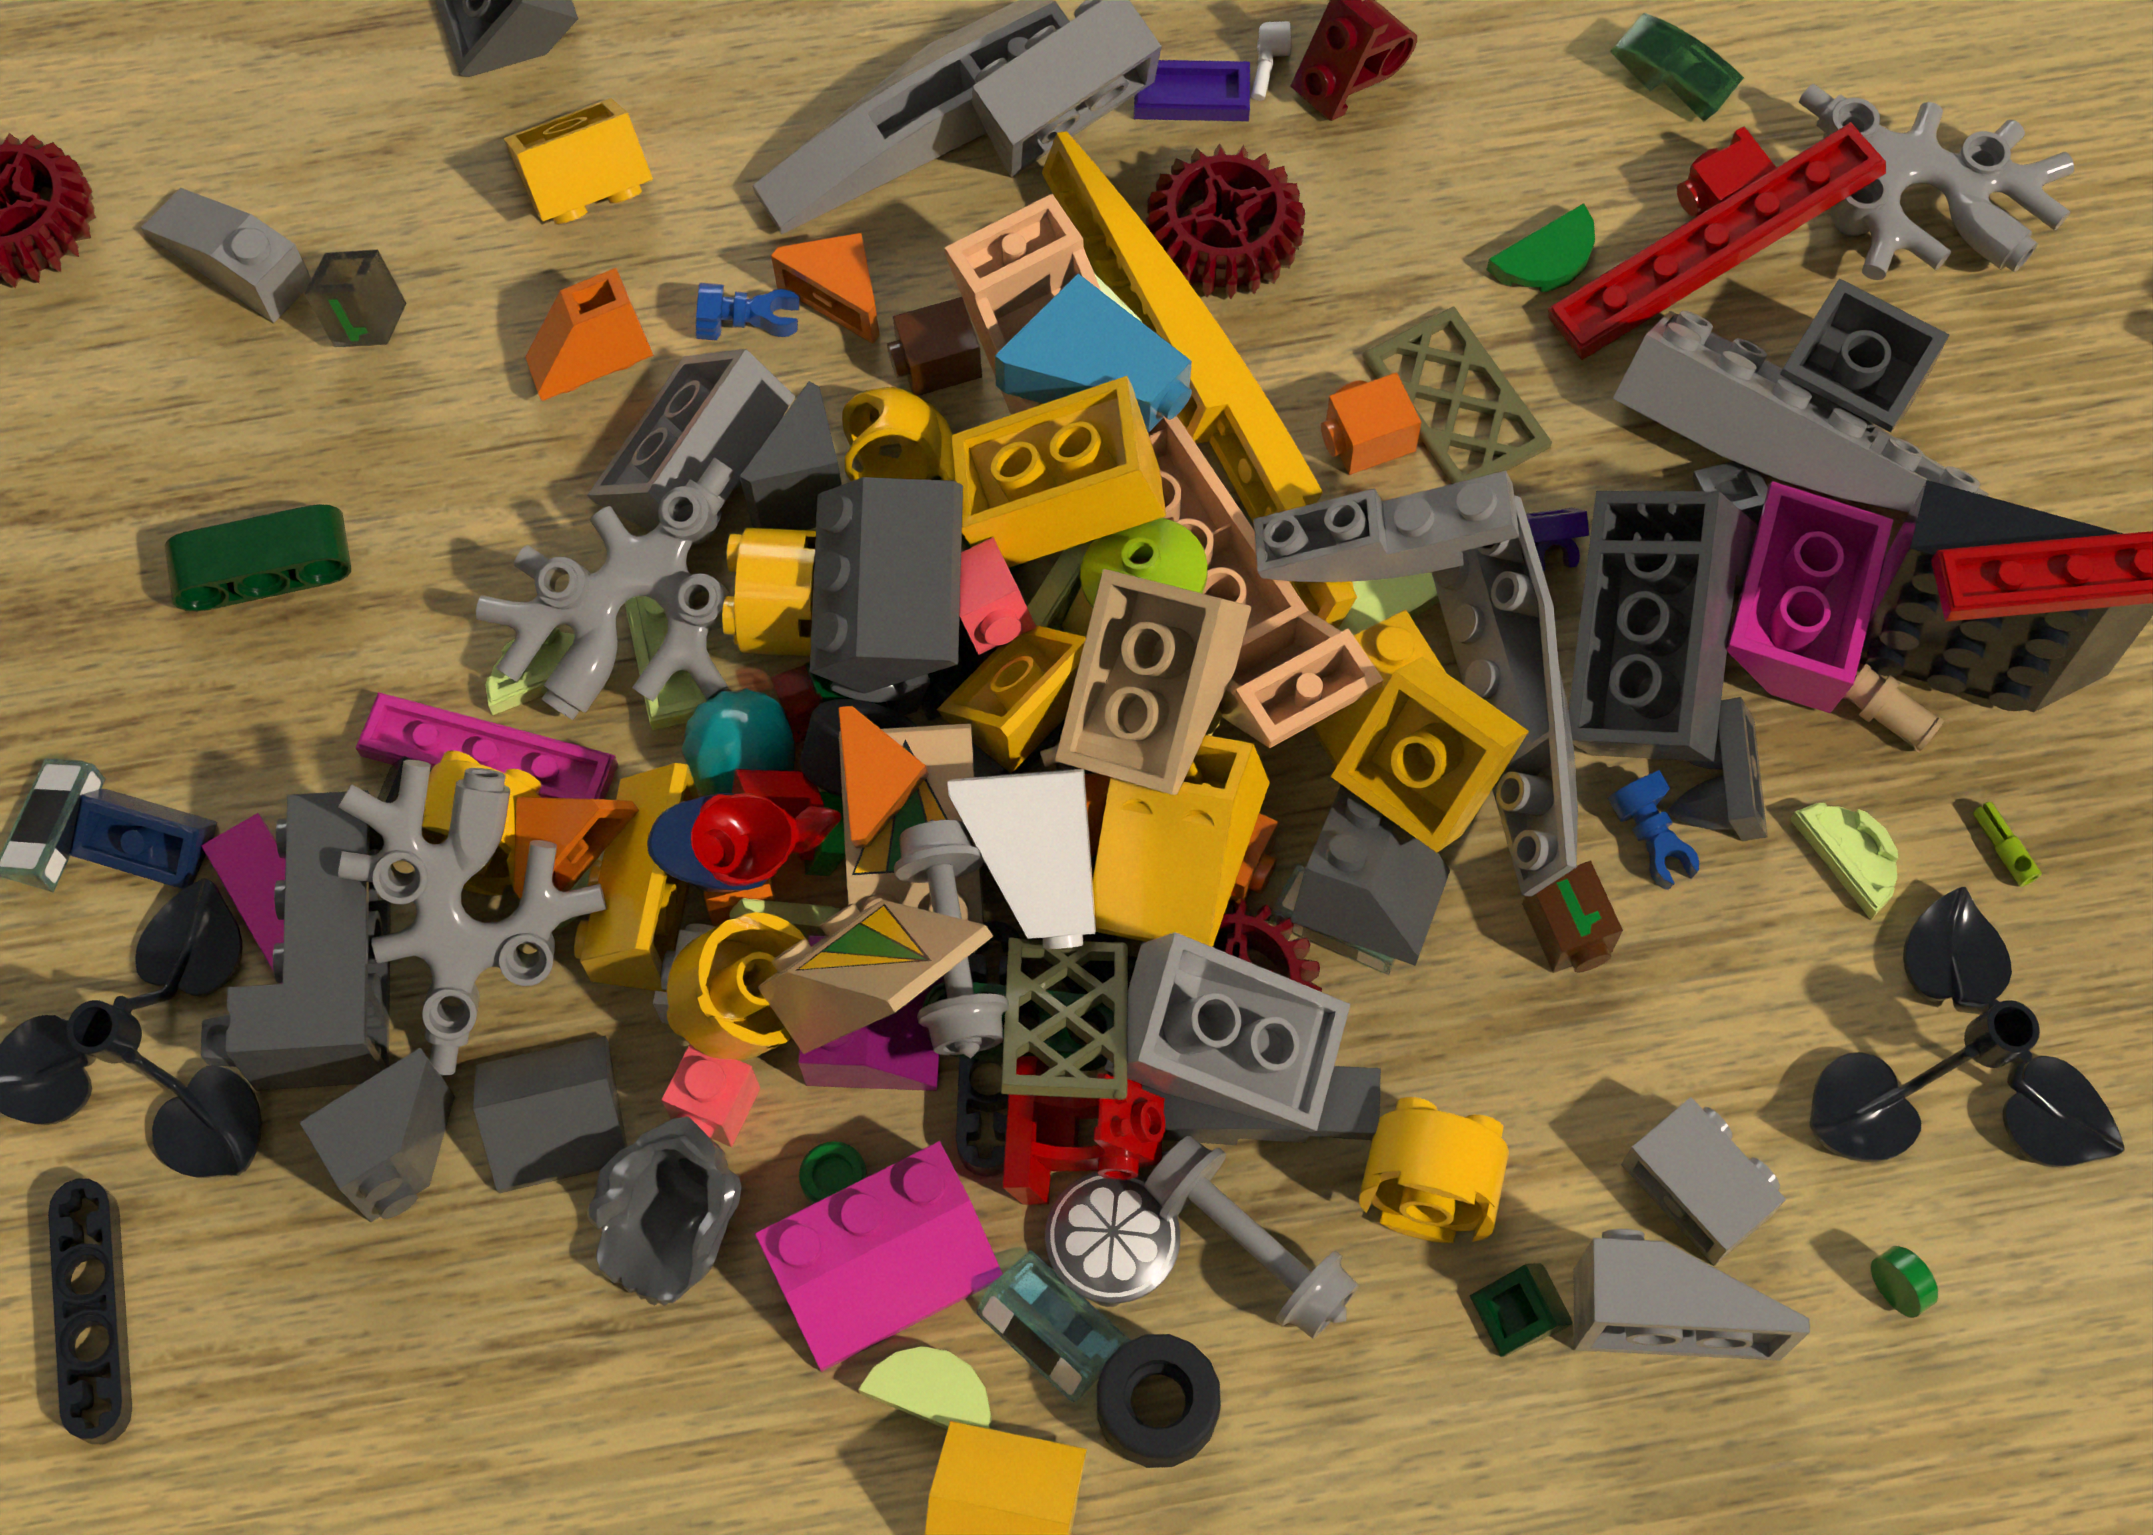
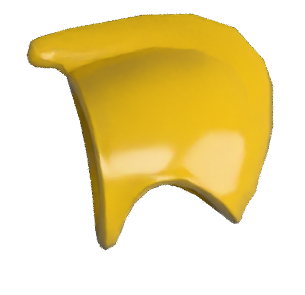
(900, 418)

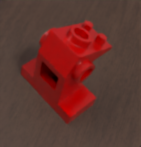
(1046, 1130)

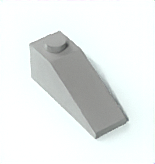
(231, 251)

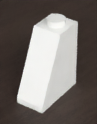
(1036, 847)

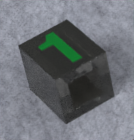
(355, 298)

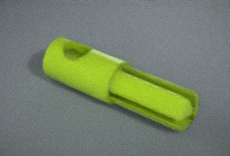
(2007, 845)

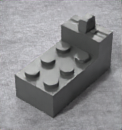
(1657, 623)
(334, 1000)

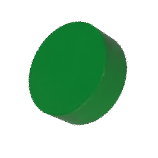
(830, 1169)
(1904, 1281)

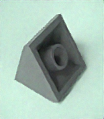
(792, 467)
(549, 1114)

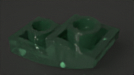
(1667, 54)

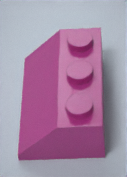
(1808, 596)
(880, 1255)

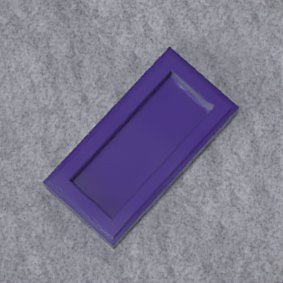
(1196, 92)

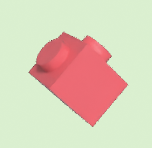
(990, 598)
(712, 1094)

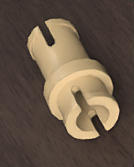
(1893, 708)

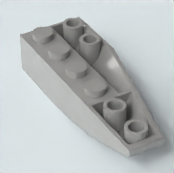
(903, 120)
(1753, 415)
(1509, 656)

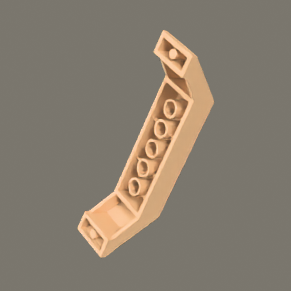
(1290, 660)

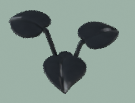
(1960, 956)
(213, 1120)

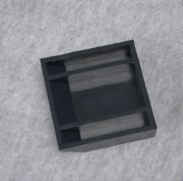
(2005, 659)

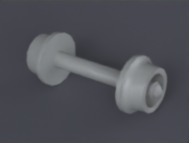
(937, 855)
(1317, 1295)

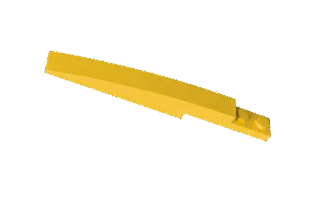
(1225, 397)

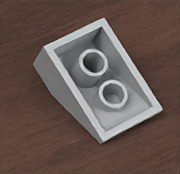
(1230, 1033)
(1666, 1302)

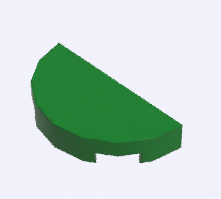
(1549, 255)

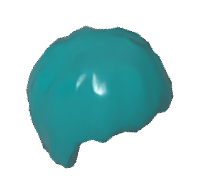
(736, 733)

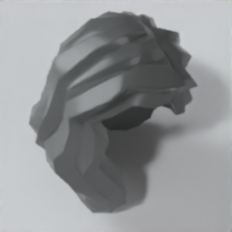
(663, 1211)

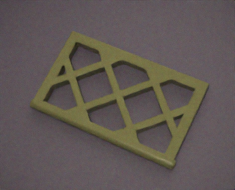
(1474, 359)
(1064, 1077)

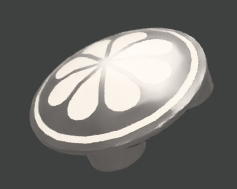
(1110, 1239)

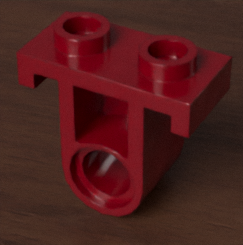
(1350, 51)

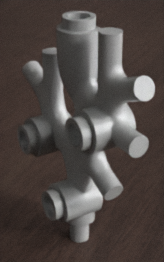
(1963, 178)
(634, 567)
(442, 931)

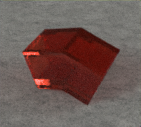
(797, 697)

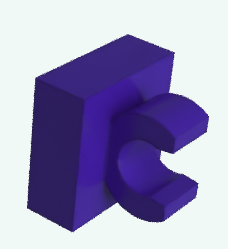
(1558, 528)

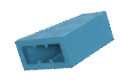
(1086, 342)

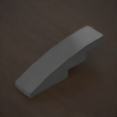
(1347, 1113)

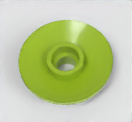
(1173, 550)

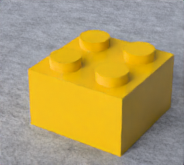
(1429, 753)

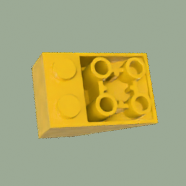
(1175, 858)

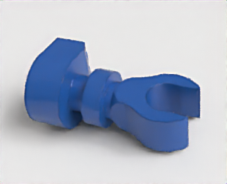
(715, 307)
(1639, 802)

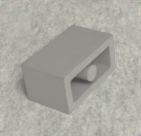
(1704, 1179)

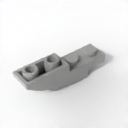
(1379, 539)

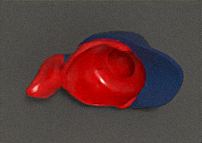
(733, 839)

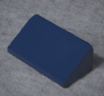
(140, 837)

